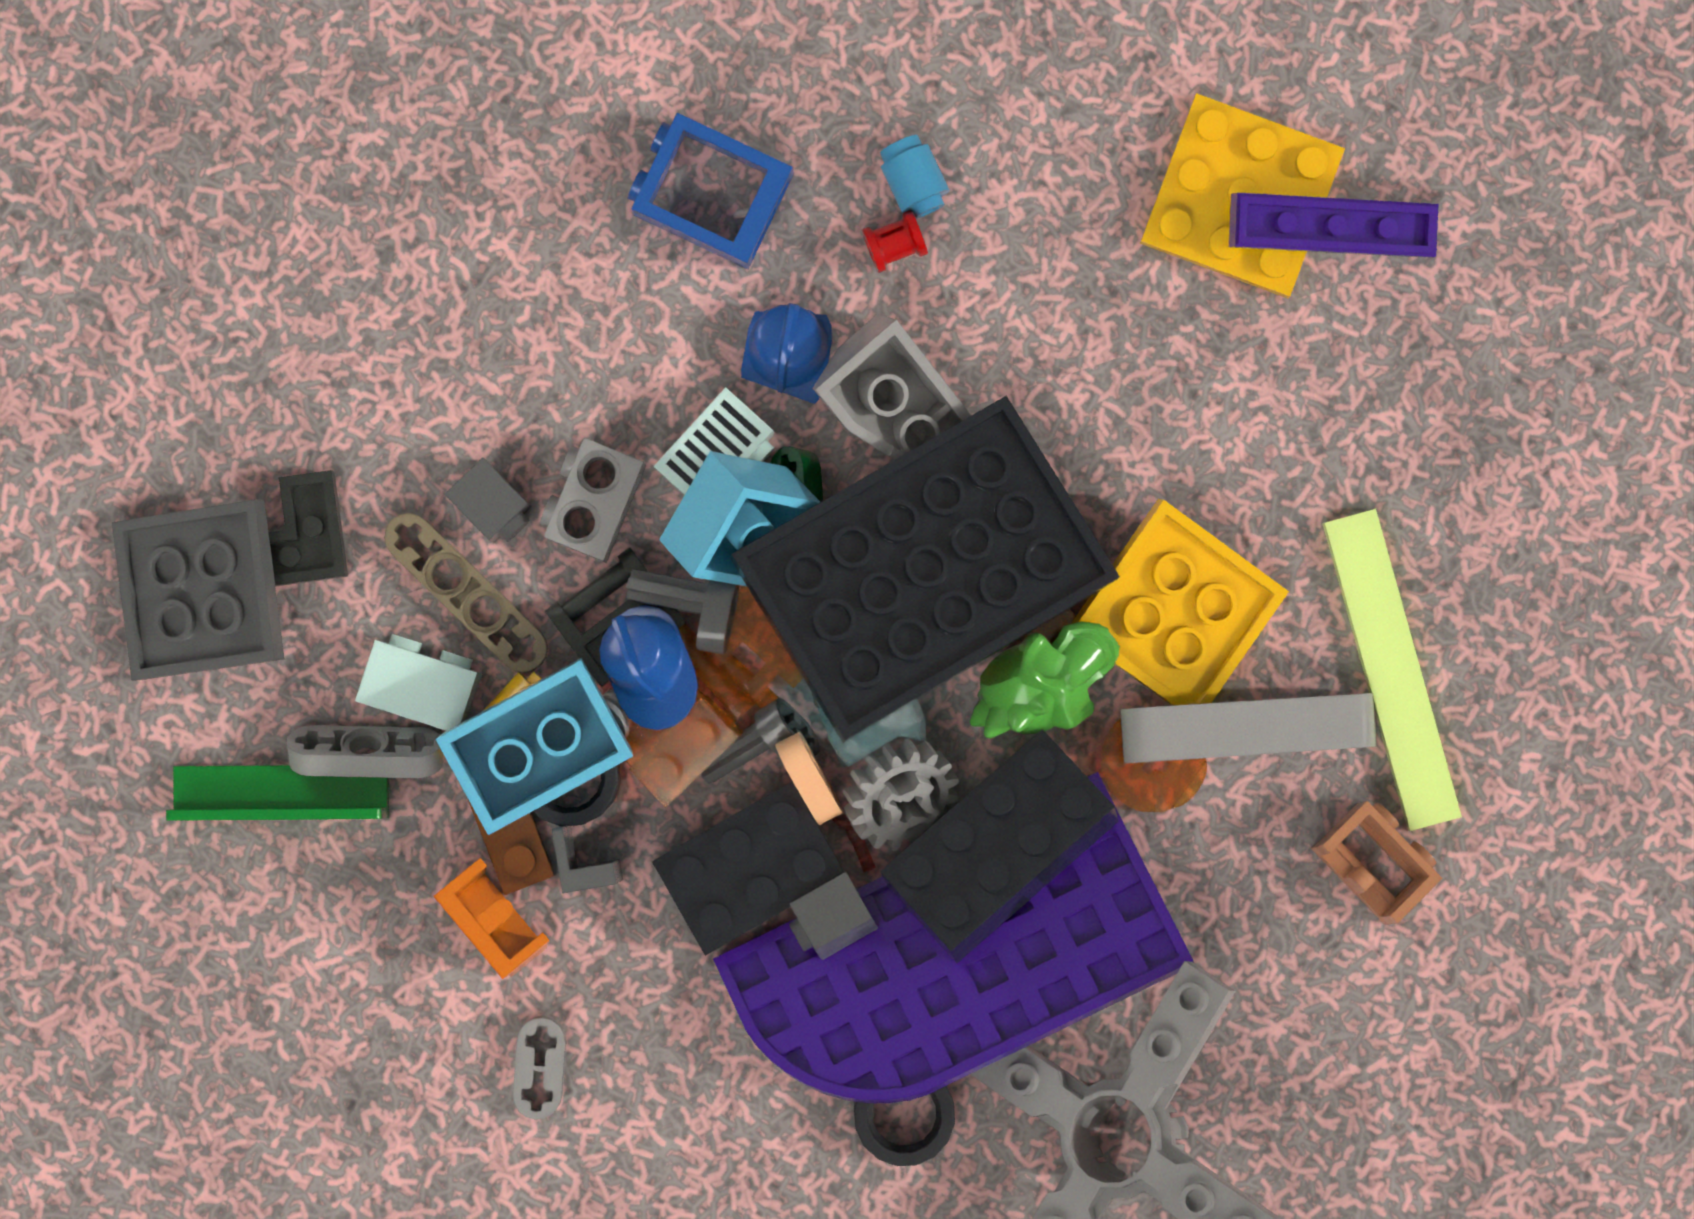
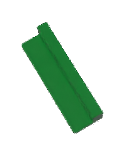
(273, 794)

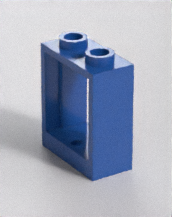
(760, 212)

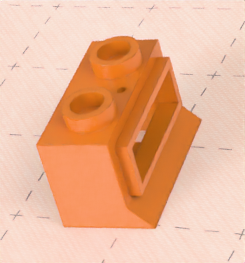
(490, 921)

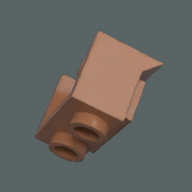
(1409, 857)

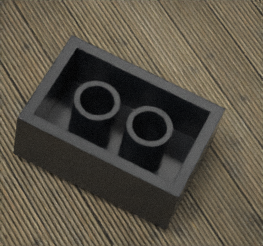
(748, 867)

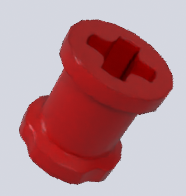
(894, 241)

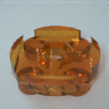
(1149, 792)

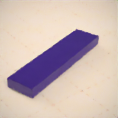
(1333, 225)

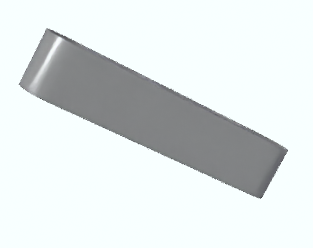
(1248, 728)

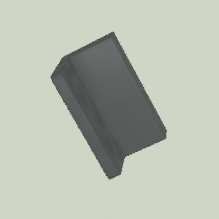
(582, 877)

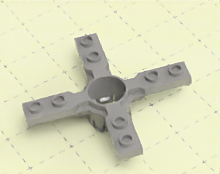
(1150, 1082)

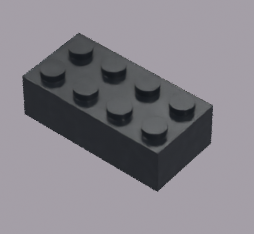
(999, 845)

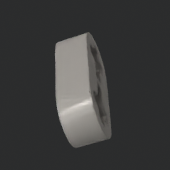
(526, 1066)

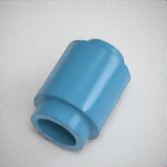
(914, 176)

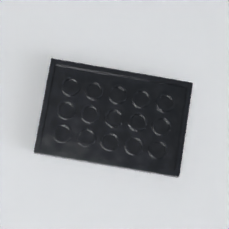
(924, 568)

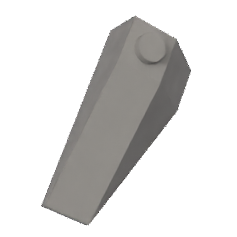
(887, 389)

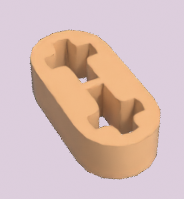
(809, 778)

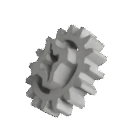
(900, 794)

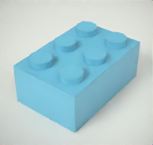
(534, 746)

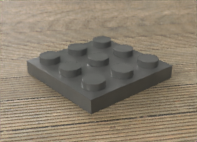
(198, 590)

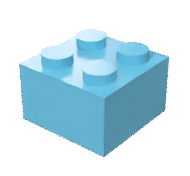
(729, 508)

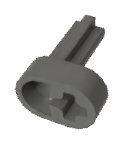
(712, 600)
(771, 725)

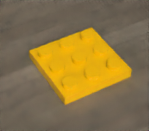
(1226, 154)
(1182, 607)

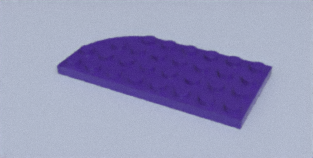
(907, 1019)

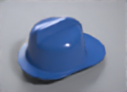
(787, 350)
(649, 667)

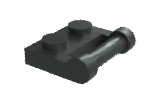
(588, 643)

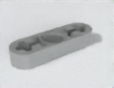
(330, 749)

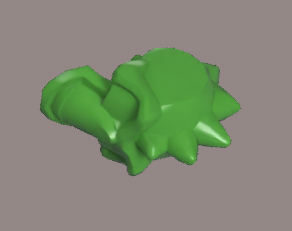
(1043, 682)

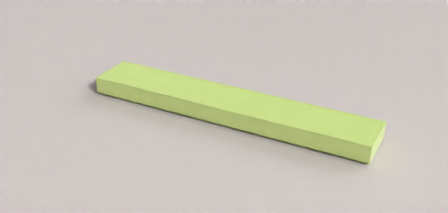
(1392, 670)

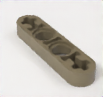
(463, 596)

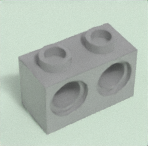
(606, 504)

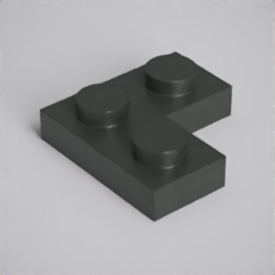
(313, 534)

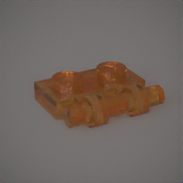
(755, 631)

